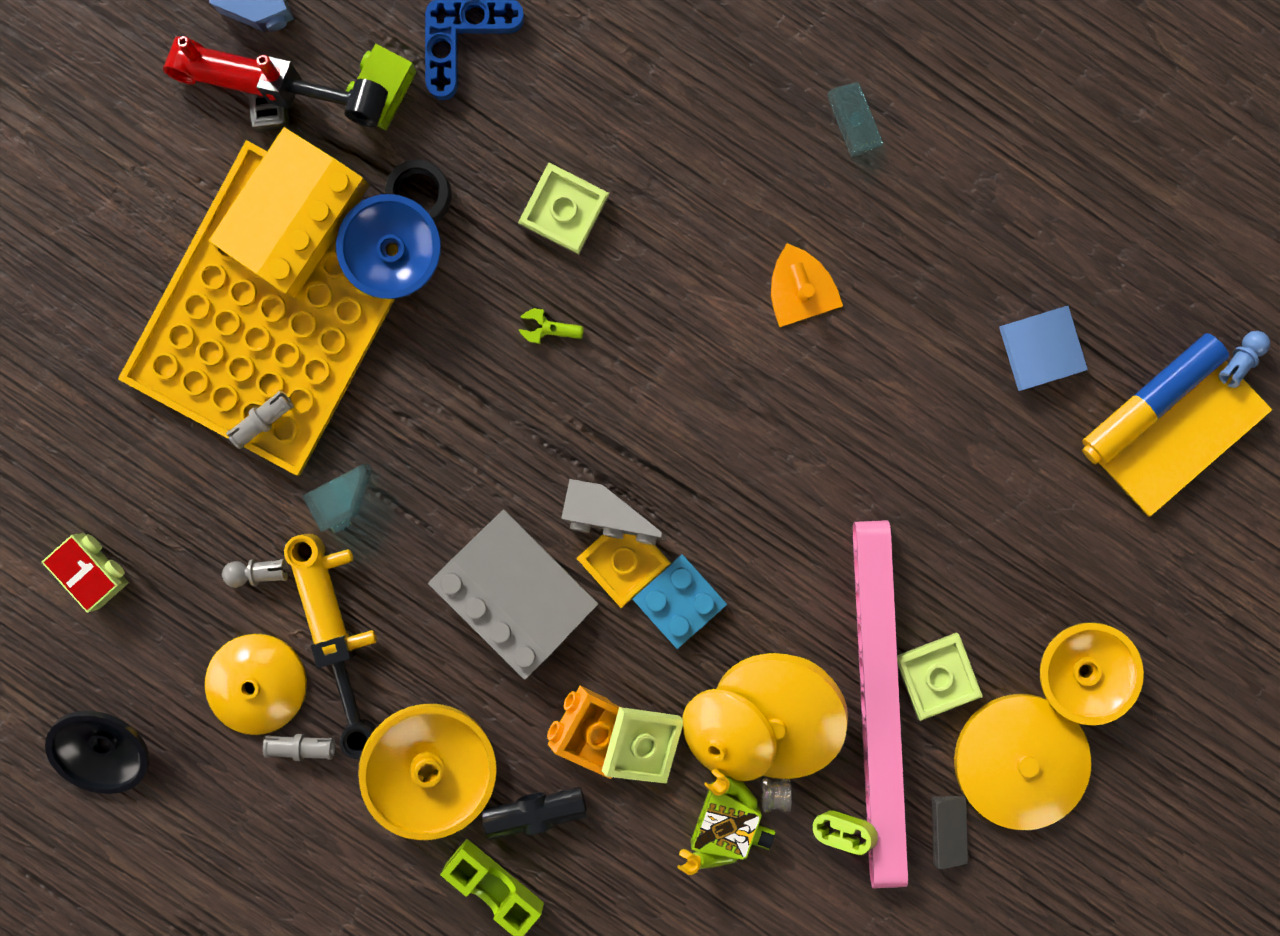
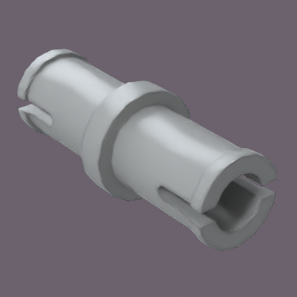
(260, 419)
(299, 747)

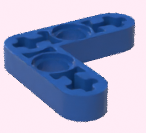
(449, 33)

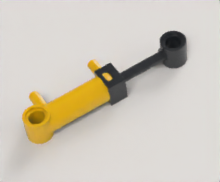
(327, 628)

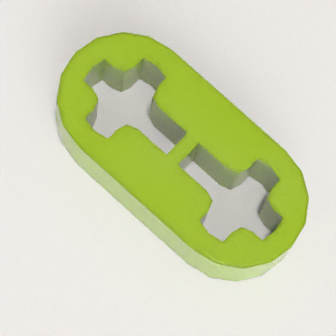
(843, 839)

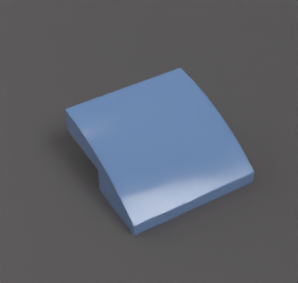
(1043, 348)

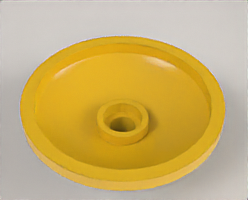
(273, 671)
(1112, 678)
(729, 734)

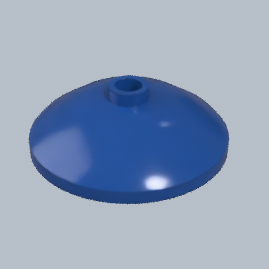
(369, 232)

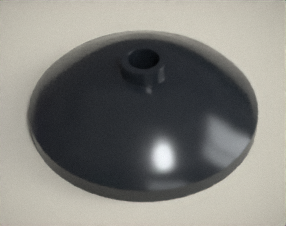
(97, 752)

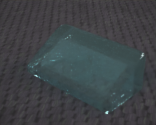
(854, 118)

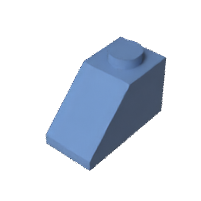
(259, 14)

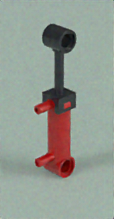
(270, 79)

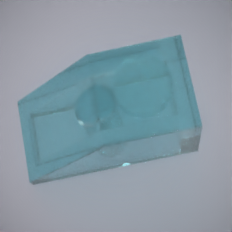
(338, 499)

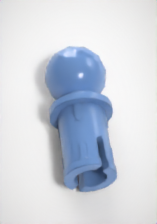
(1246, 357)

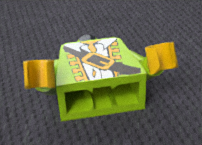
(725, 826)

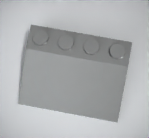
(513, 594)

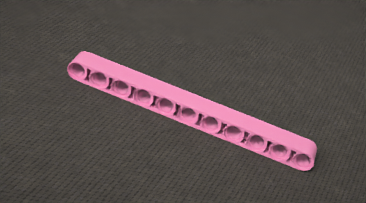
(880, 702)

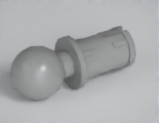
(237, 574)

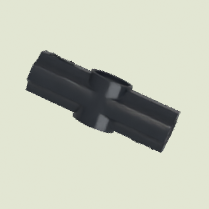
(534, 813)

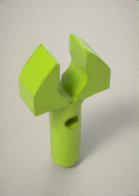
(548, 327)

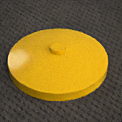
(800, 706)
(1022, 762)
(427, 772)

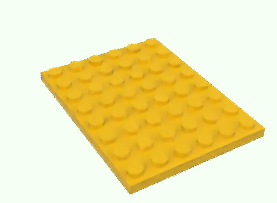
(235, 340)

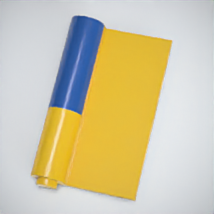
(1175, 426)

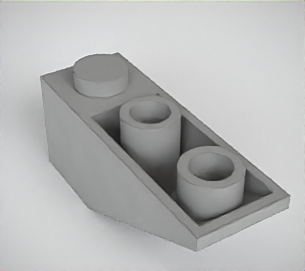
(597, 507)

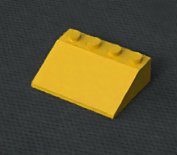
(289, 212)

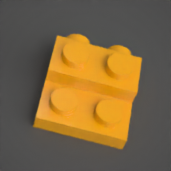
(584, 729)

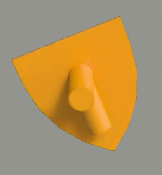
(801, 287)

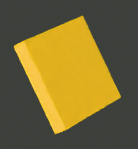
(623, 565)

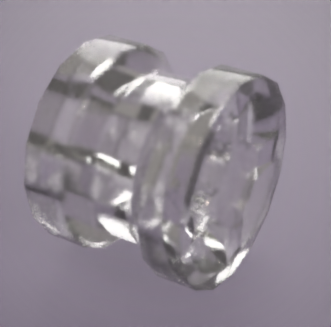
(776, 795)

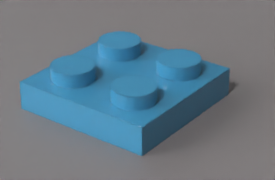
(679, 601)

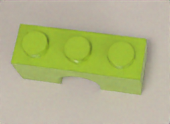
(478, 874)

